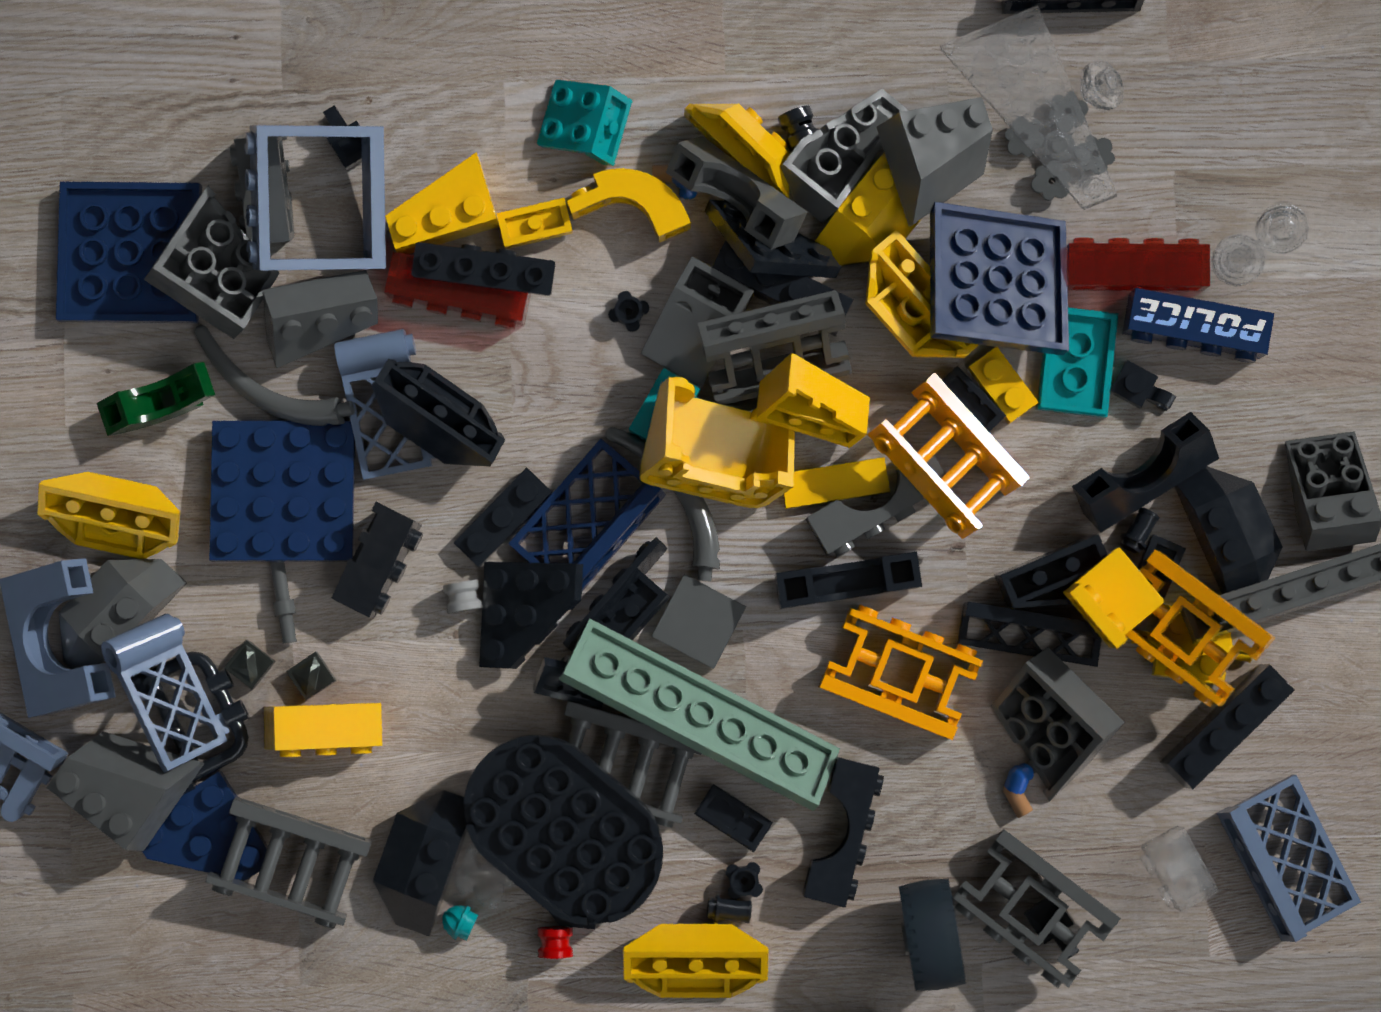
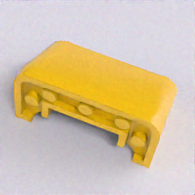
(715, 450)

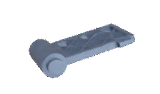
(363, 360)
(153, 645)

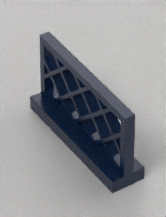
(615, 531)

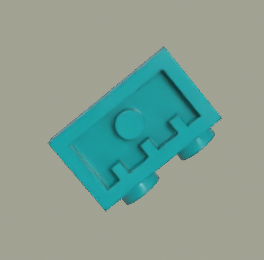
(585, 120)

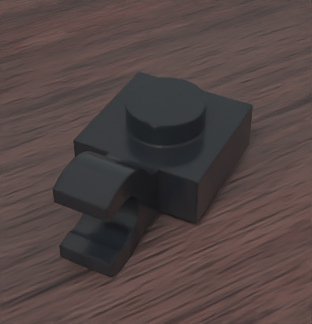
(347, 148)
(1137, 385)
(1041, 914)

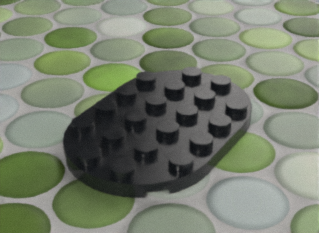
(563, 829)

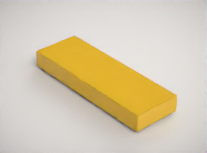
(838, 482)

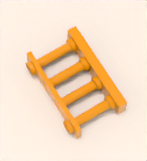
(969, 434)

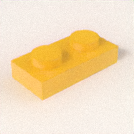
(534, 223)
(1003, 384)

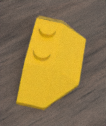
(742, 138)
(866, 217)
(901, 299)
(110, 513)
(695, 961)

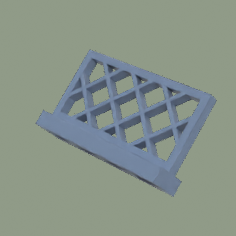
(1268, 879)

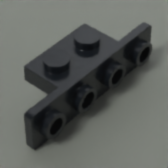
(483, 269)
(630, 600)

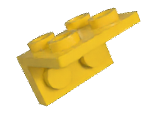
(1114, 597)

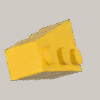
(445, 209)
(812, 403)
(323, 728)

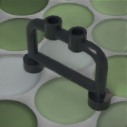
(233, 712)

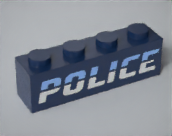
(1198, 324)

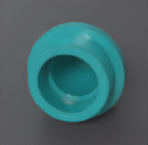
(459, 921)

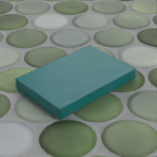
(1082, 377)

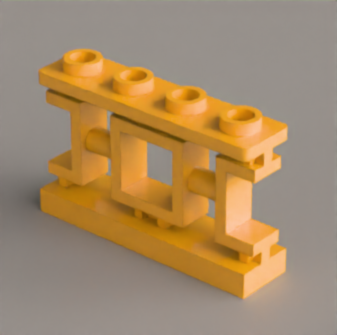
(1204, 607)
(891, 697)

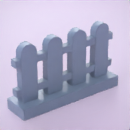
(41, 758)

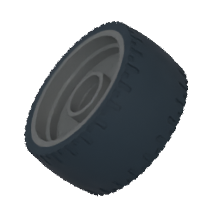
(931, 935)

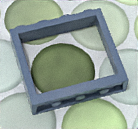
(372, 195)

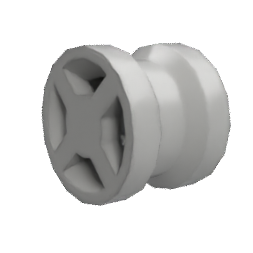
(462, 596)

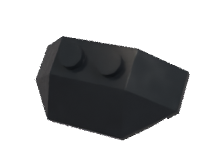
(436, 414)
(1230, 527)
(421, 860)

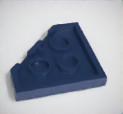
(201, 832)

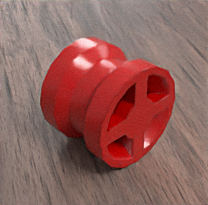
(555, 942)

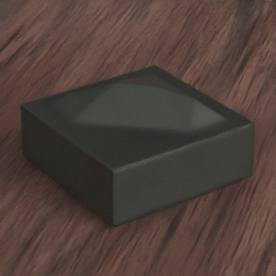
(249, 664)
(311, 676)

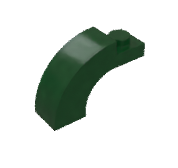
(157, 401)

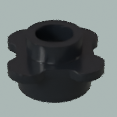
(626, 301)
(738, 889)

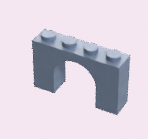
(29, 605)

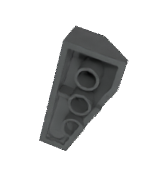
(834, 157)

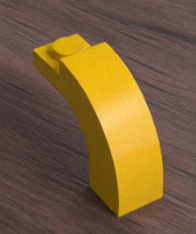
(638, 190)

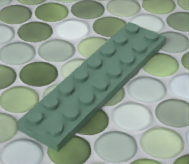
(700, 714)

